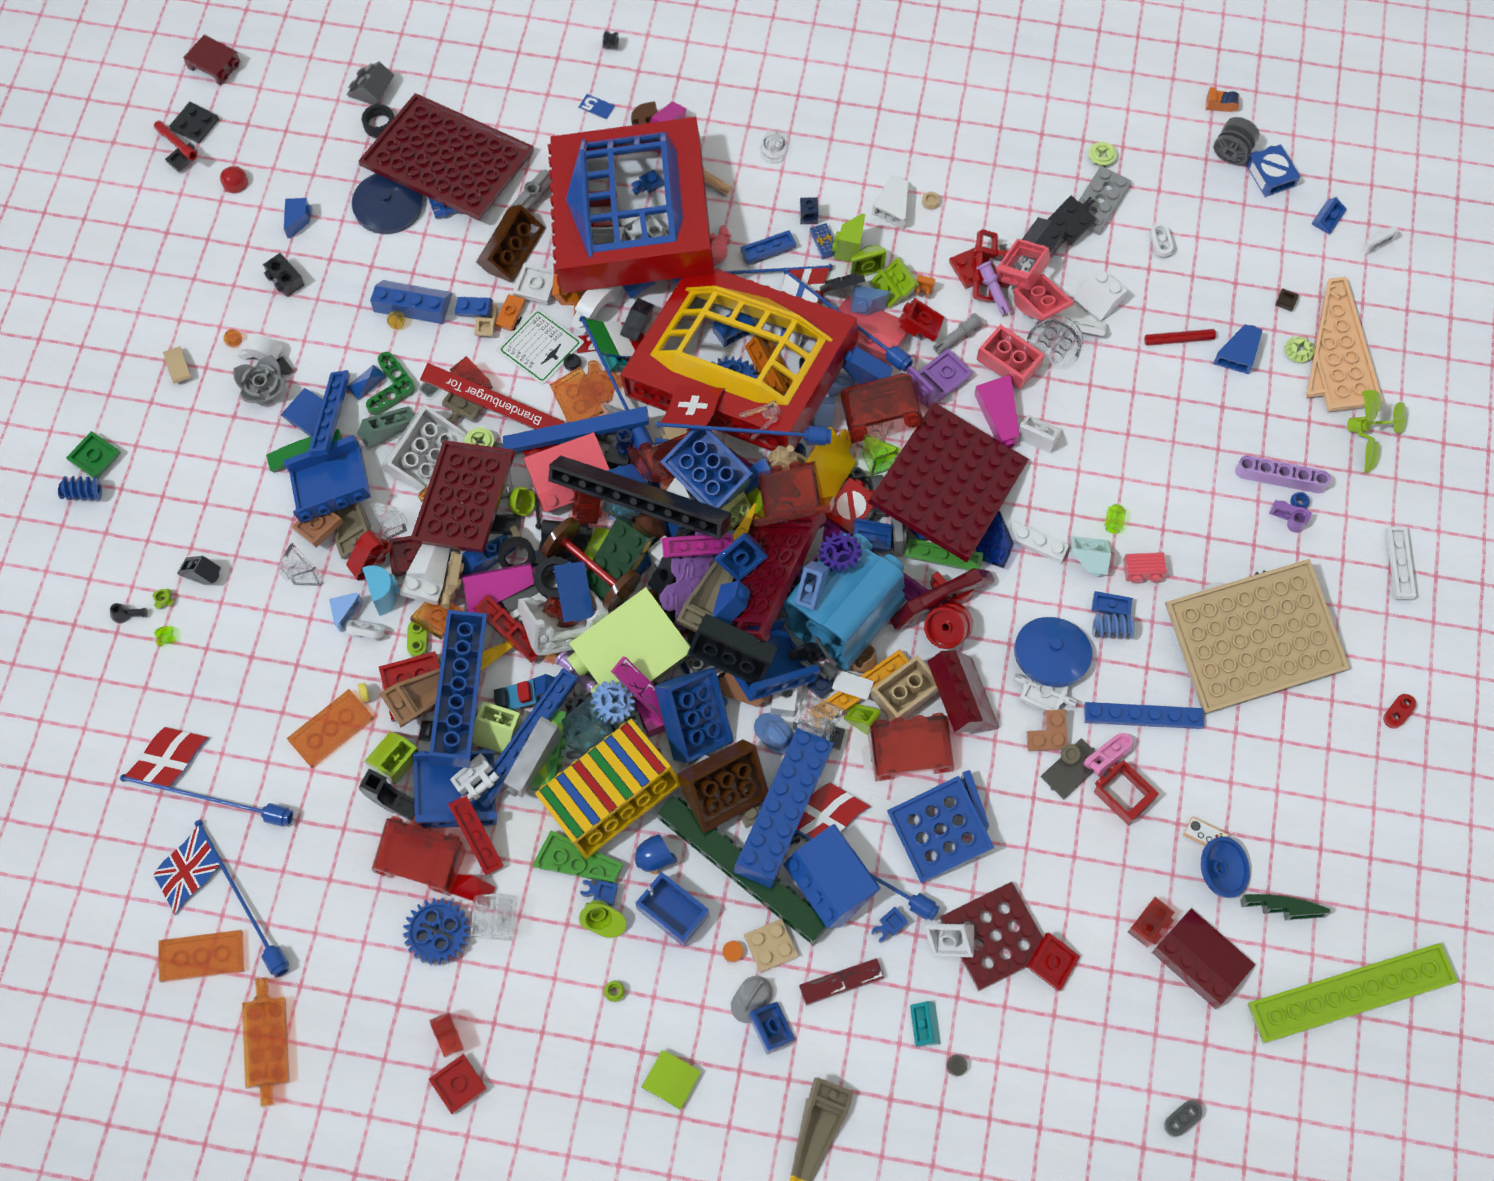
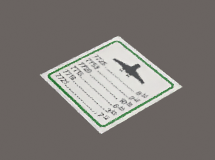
(539, 346)

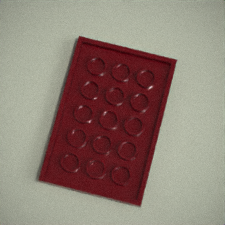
(463, 496)

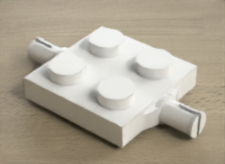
(1043, 696)

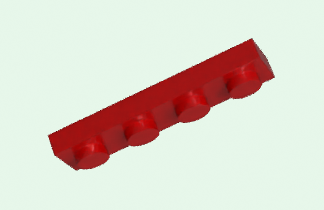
(475, 834)

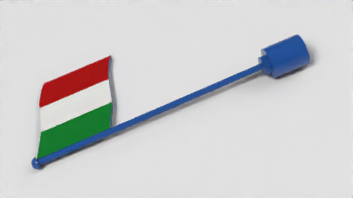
(609, 342)

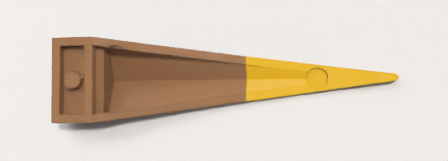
(418, 694)

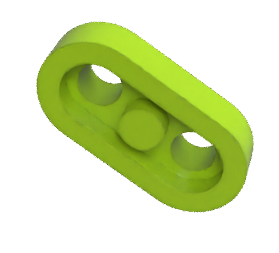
(416, 637)

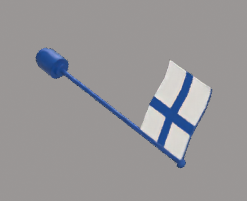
(795, 287)

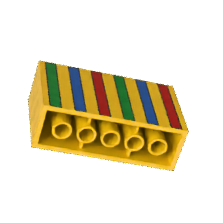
(608, 788)

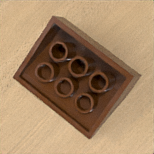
(724, 784)

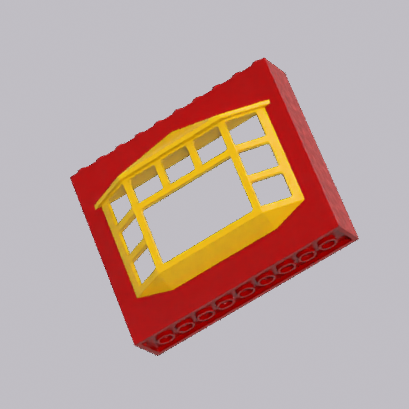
(656, 373)

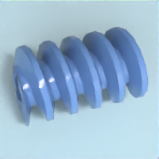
(1113, 625)

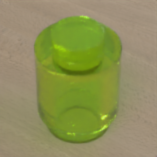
(1115, 518)

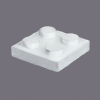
(534, 284)

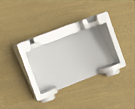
(543, 631)

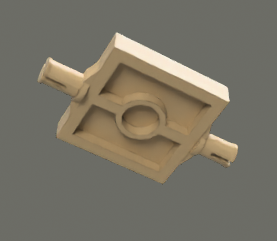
(452, 580)

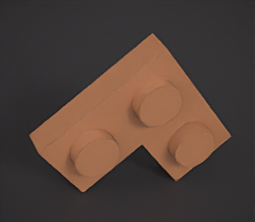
(1055, 734)

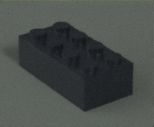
(732, 650)

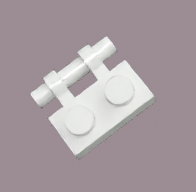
(468, 777)

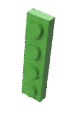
(935, 554)

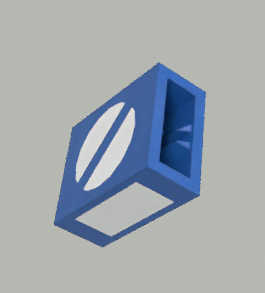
(1272, 170)

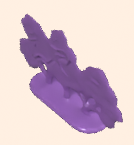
(688, 575)

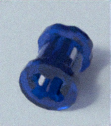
(623, 440)

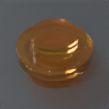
(232, 338)

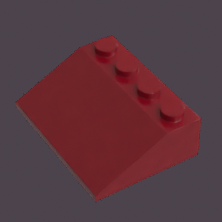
(962, 692)
(1203, 958)

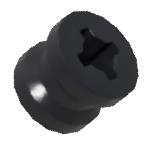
(610, 39)

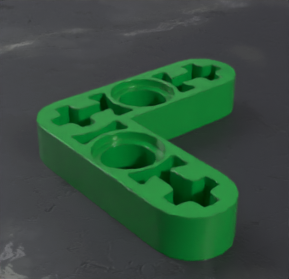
(397, 383)

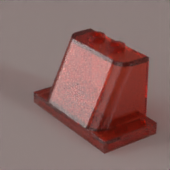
(791, 493)

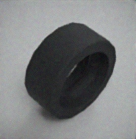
(373, 111)
(515, 542)

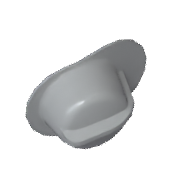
(751, 995)

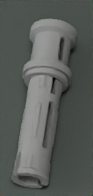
(964, 329)

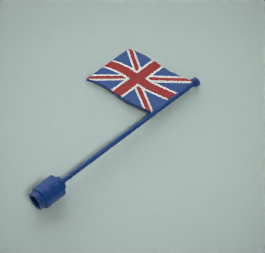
(190, 869)

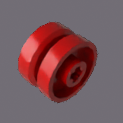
(948, 625)

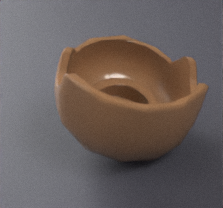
(867, 660)

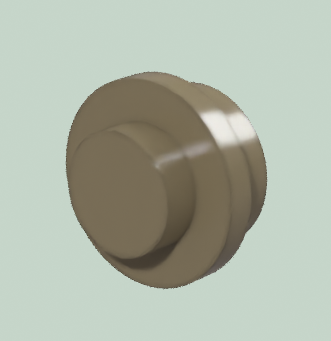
(1070, 753)

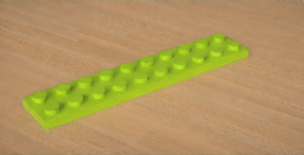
(1352, 993)

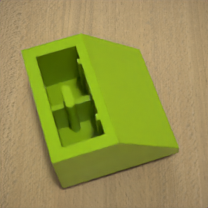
(392, 757)

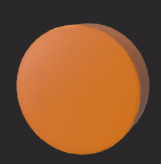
(732, 951)

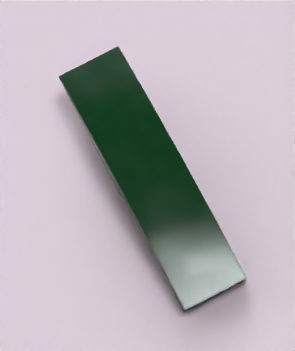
(1291, 907)

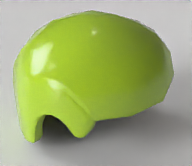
(521, 501)

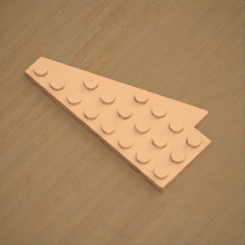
(1341, 357)

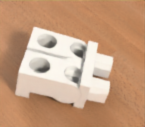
(633, 227)

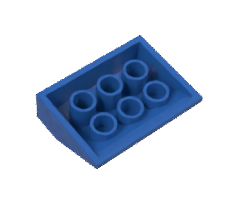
(708, 468)
(694, 714)
(832, 877)

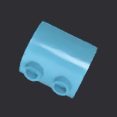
(382, 588)

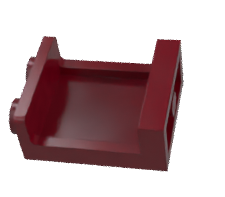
(212, 58)

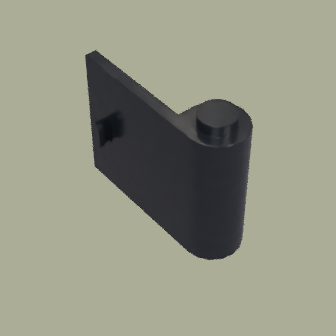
(580, 540)

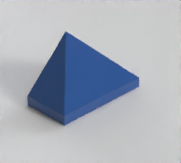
(366, 382)

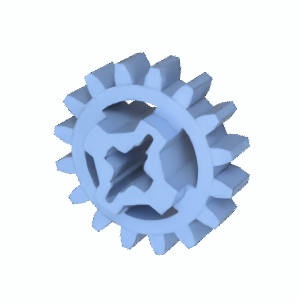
(614, 711)

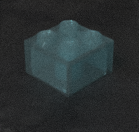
(584, 728)

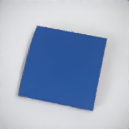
(304, 411)

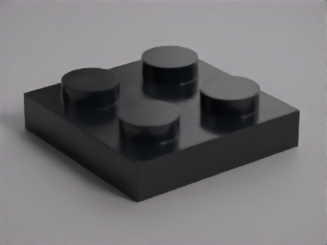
(194, 122)
(838, 283)

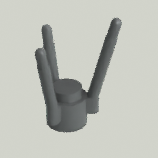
(827, 669)

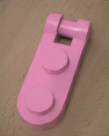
(1109, 753)

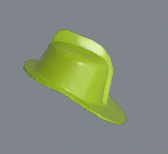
(602, 919)

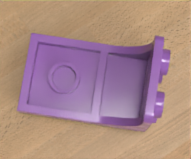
(939, 378)

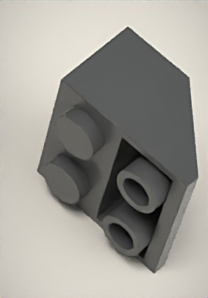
(370, 83)

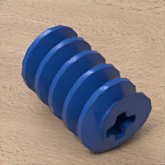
(80, 489)

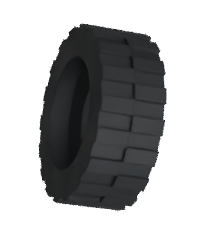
(541, 573)

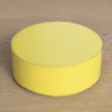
(363, 692)

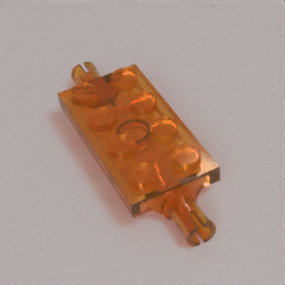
(265, 1042)

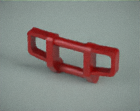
(993, 253)

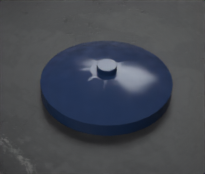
(385, 205)

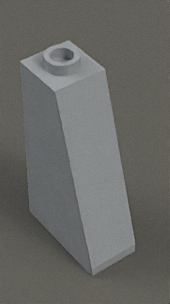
(532, 757)

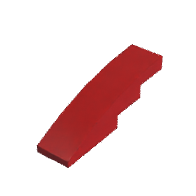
(506, 627)

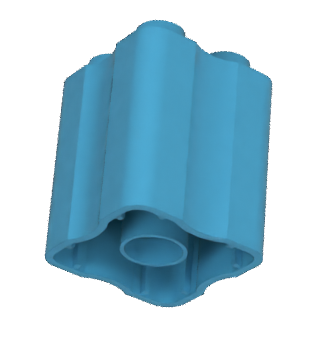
(851, 605)

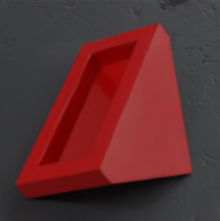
(469, 885)

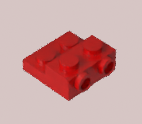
(920, 318)

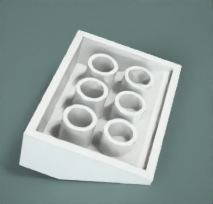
(419, 446)

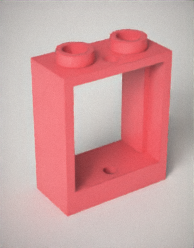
(1019, 278)

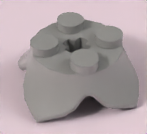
(249, 378)

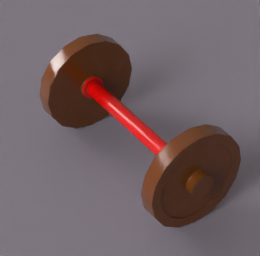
(562, 538)

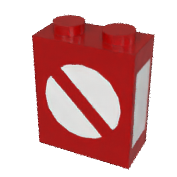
(850, 504)

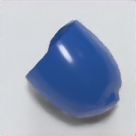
(653, 855)

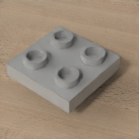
(899, 537)

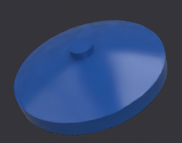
(1053, 652)

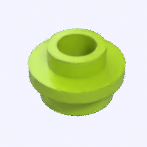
(611, 985)

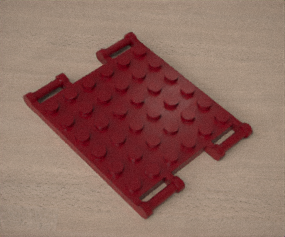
(772, 579)

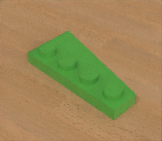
(563, 857)

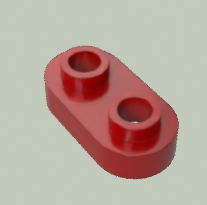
(1400, 709)

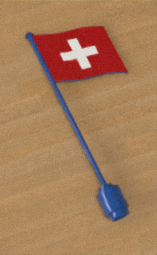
(695, 406)

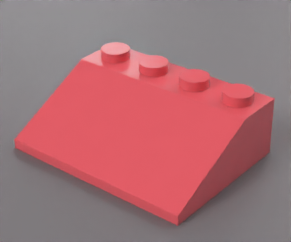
(881, 326)
(551, 495)

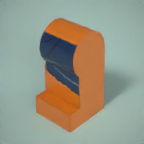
(1222, 100)

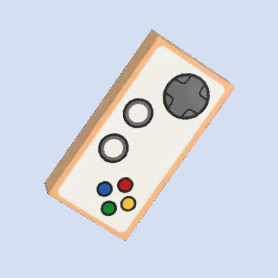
(1201, 831)

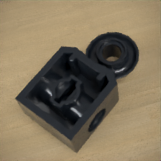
(663, 574)

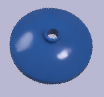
(1225, 867)

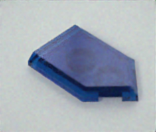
(996, 542)

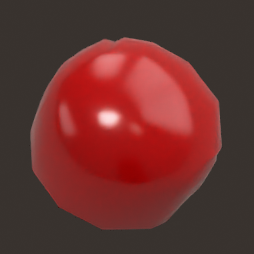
(233, 179)

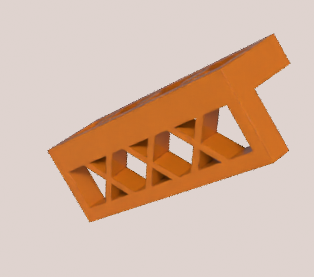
(760, 355)

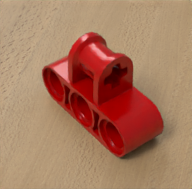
(367, 552)

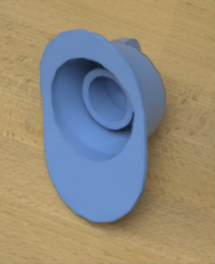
(773, 732)

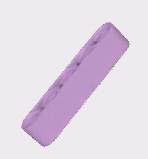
(1274, 477)

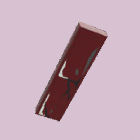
(841, 981)

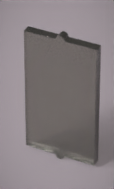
(1066, 777)

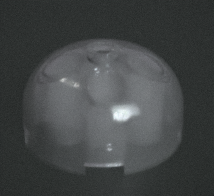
(1045, 335)

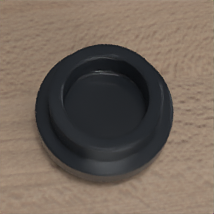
(572, 362)

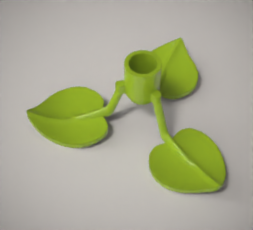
(1362, 424)

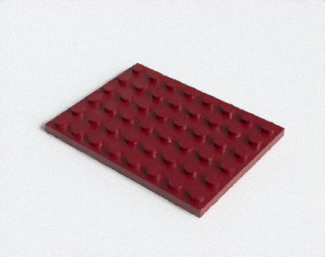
(446, 156)
(949, 482)

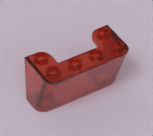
(910, 745)
(419, 855)

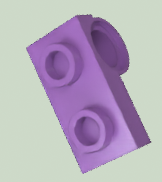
(1289, 512)

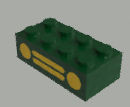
(619, 553)

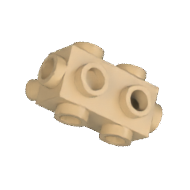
(785, 456)

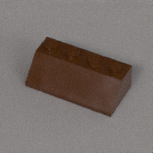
(510, 243)

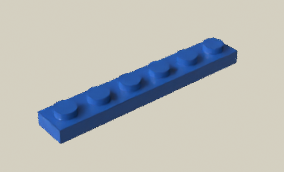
(329, 413)
(1143, 715)

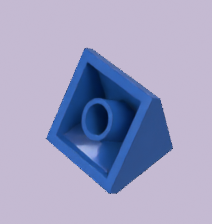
(771, 1027)

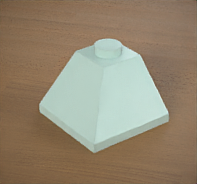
(1092, 554)

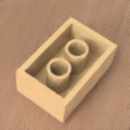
(905, 689)

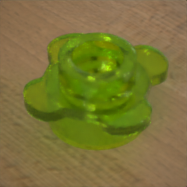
(160, 632)

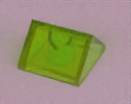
(878, 454)

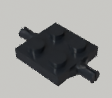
(1074, 218)

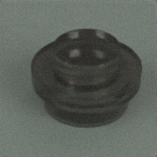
(956, 1065)

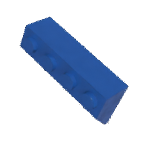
(411, 301)

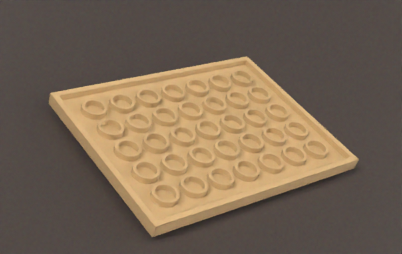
(1256, 635)

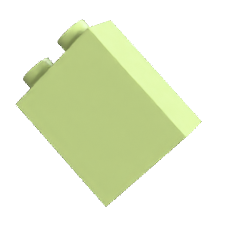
(635, 631)

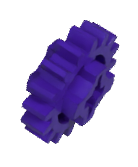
(840, 552)

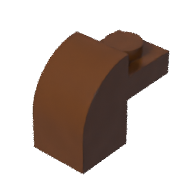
(643, 113)

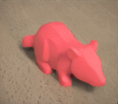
(719, 244)

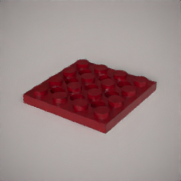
(999, 922)

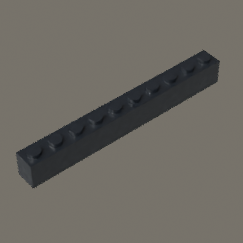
(640, 497)

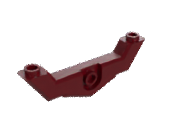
(932, 598)

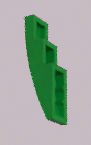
(276, 458)

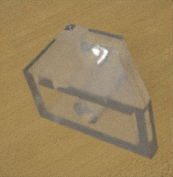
(389, 519)

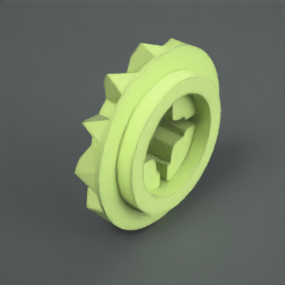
(1100, 148)
(1303, 355)
(478, 434)

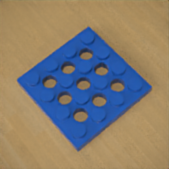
(944, 861)

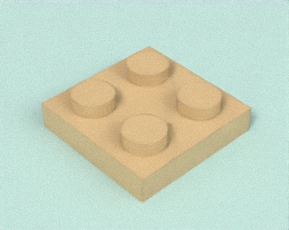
(770, 946)

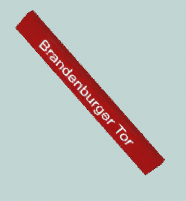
(487, 398)

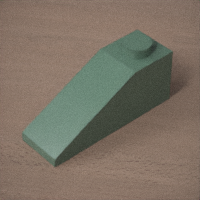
(384, 426)

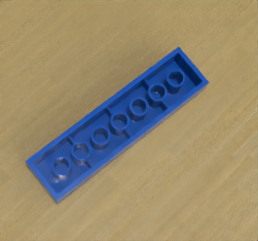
(457, 689)
(783, 808)

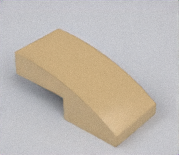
(486, 325)
(177, 364)

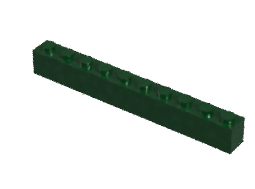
(724, 855)

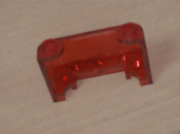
(879, 403)

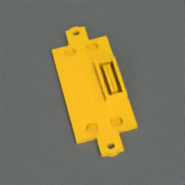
(833, 462)

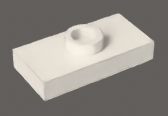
(1379, 239)

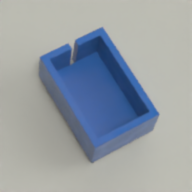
(672, 909)

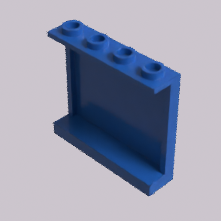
(329, 480)
(783, 672)
(435, 790)

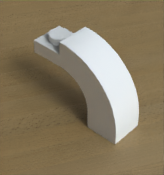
(591, 304)

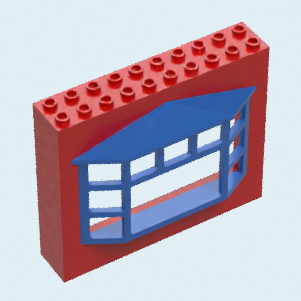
(676, 255)

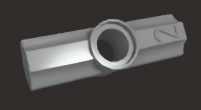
(533, 190)

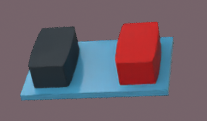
(515, 695)

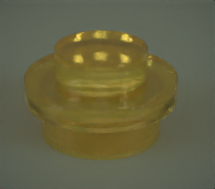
(396, 320)

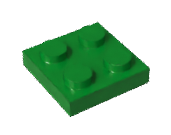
(93, 455)

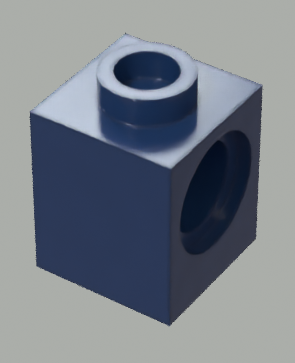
(809, 210)

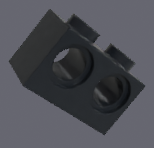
(285, 273)

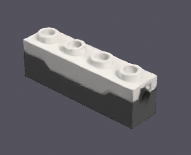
(511, 603)

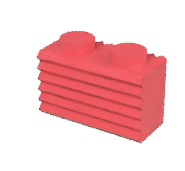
(1145, 567)

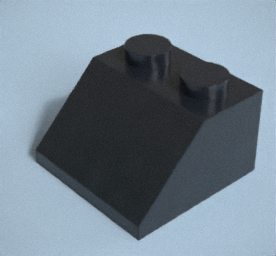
(1046, 233)

